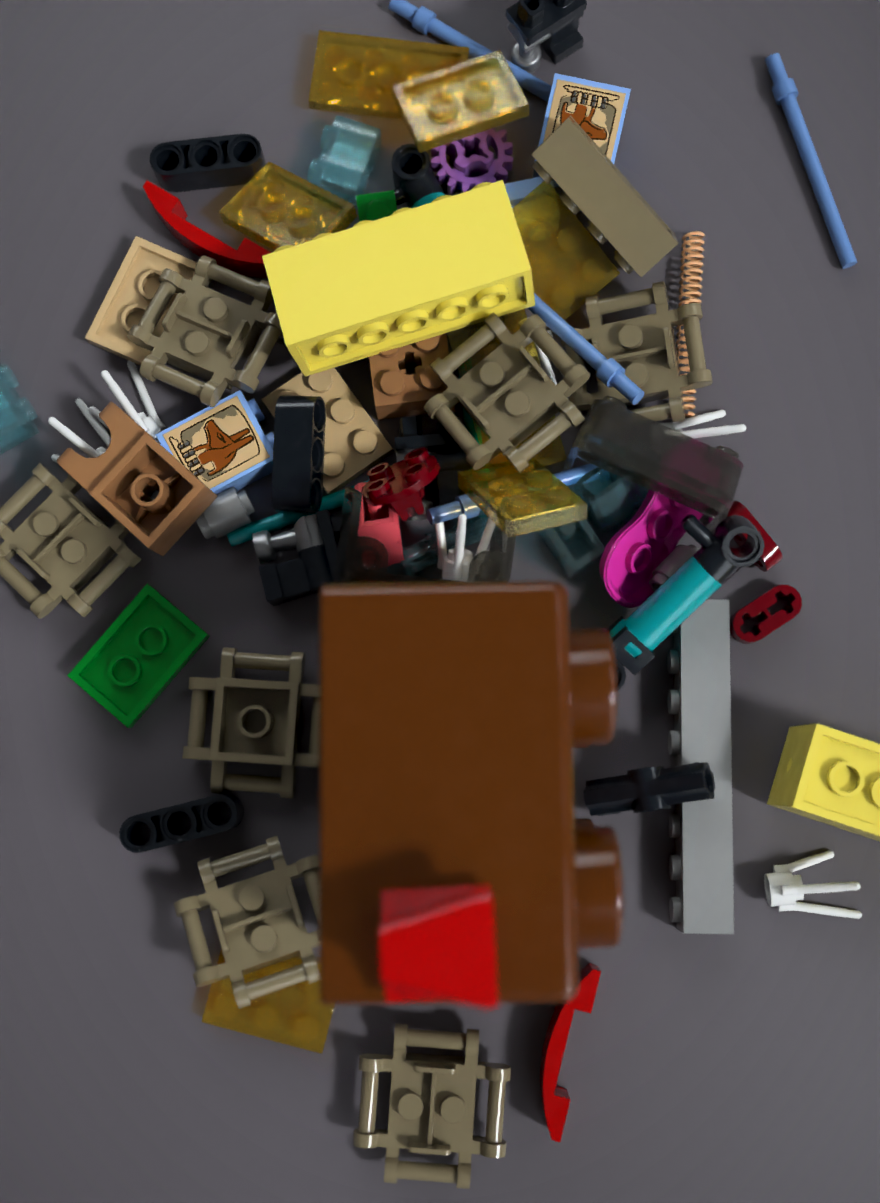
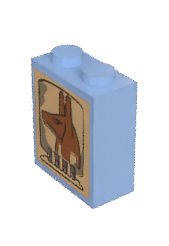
(594, 106)
(223, 444)

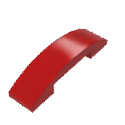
(245, 260)
(555, 1098)

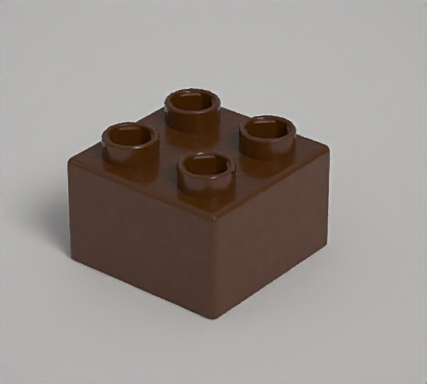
(455, 768)

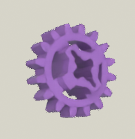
(473, 160)

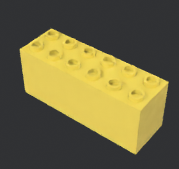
(400, 278)
(830, 779)

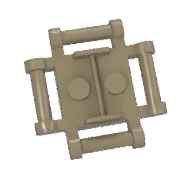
(207, 332)
(645, 350)
(507, 393)
(62, 544)
(253, 722)
(254, 922)
(432, 1105)

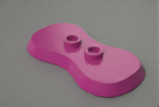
(641, 547)

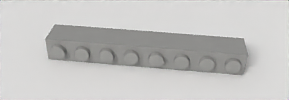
(701, 735)

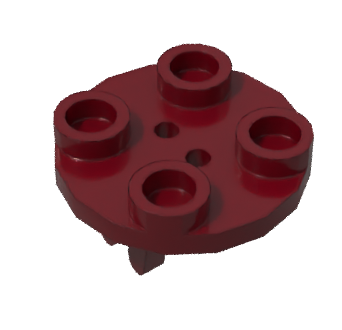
(402, 482)

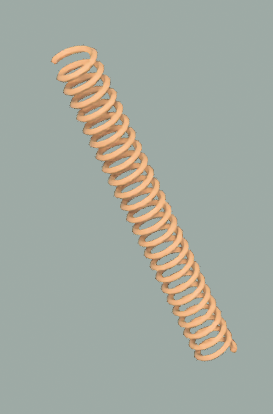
(693, 285)

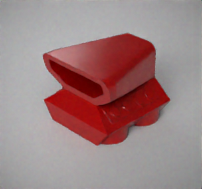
(439, 945)

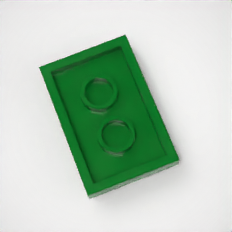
(138, 656)

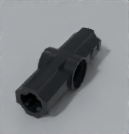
(649, 789)

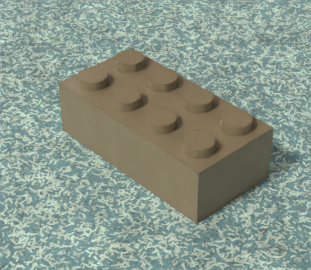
(605, 197)

